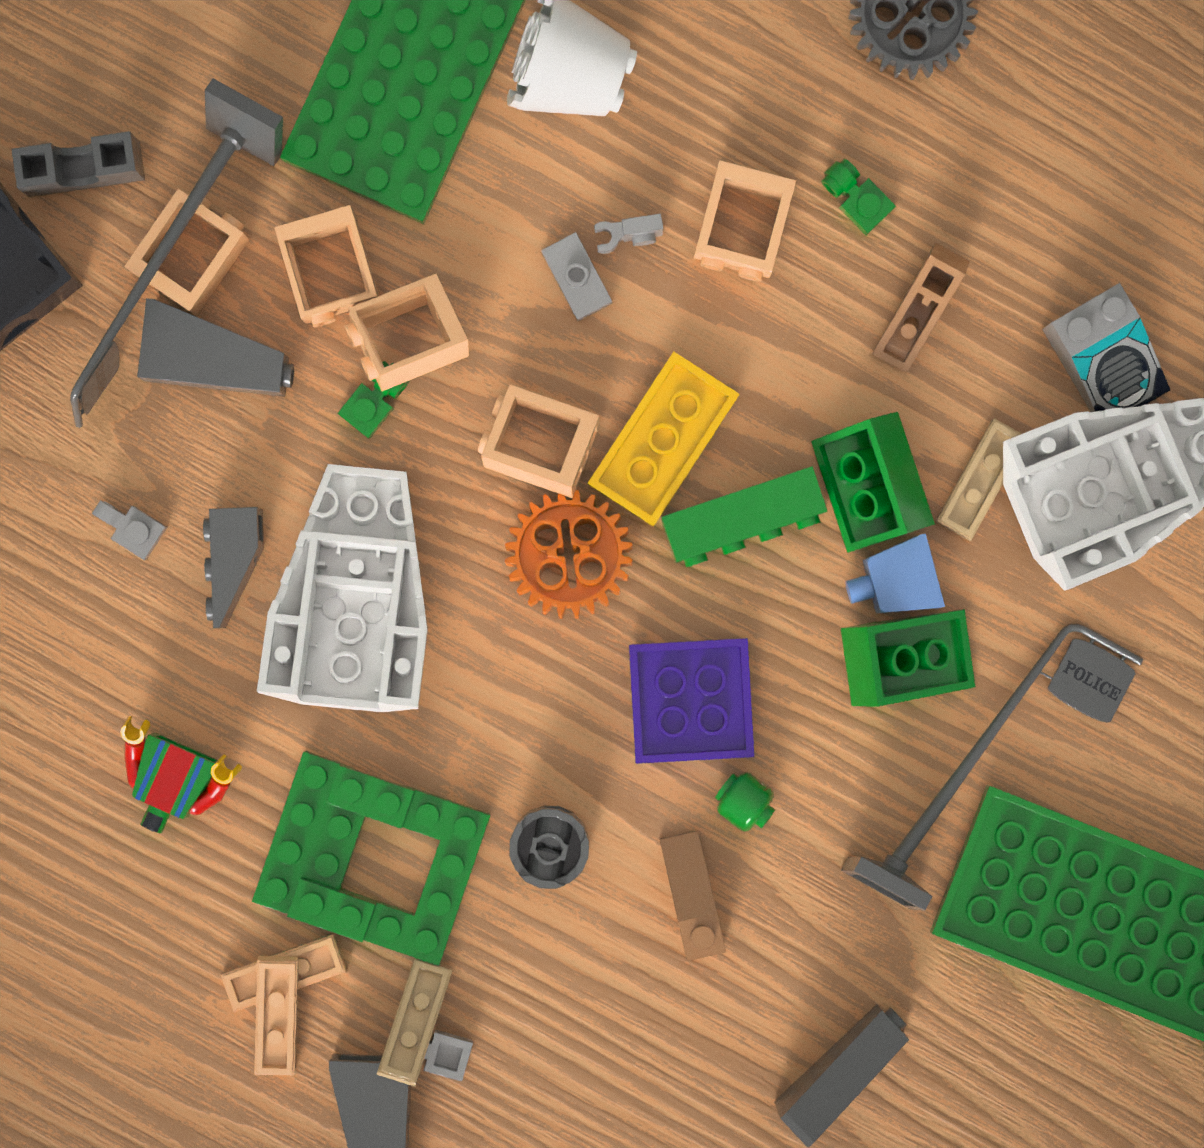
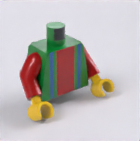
(171, 776)

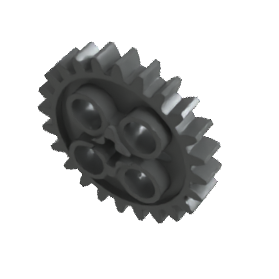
(937, 37)

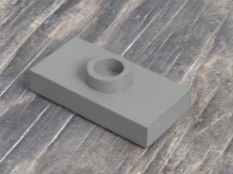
(576, 276)

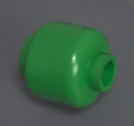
(745, 801)

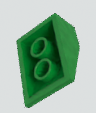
(907, 658)

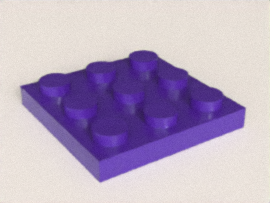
(691, 700)

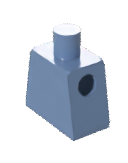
(899, 579)

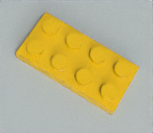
(663, 439)

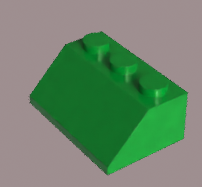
(872, 481)

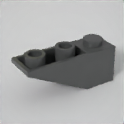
(235, 548)

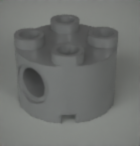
(549, 847)

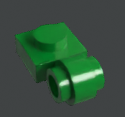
(865, 204)
(367, 408)

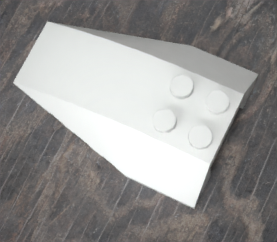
(1105, 485)
(350, 601)

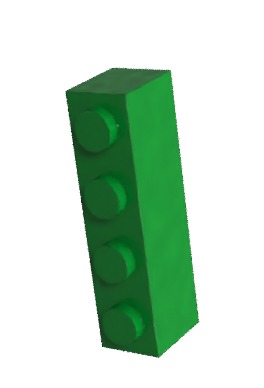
(744, 515)

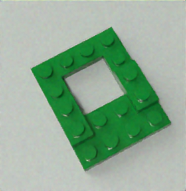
(318, 841)

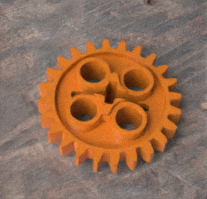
(534, 558)

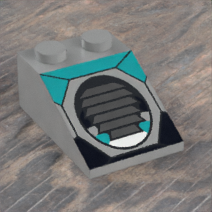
(1108, 352)

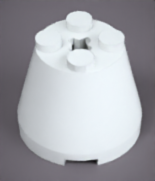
(570, 63)

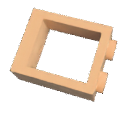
(753, 182)
(312, 229)
(216, 271)
(398, 302)
(570, 474)

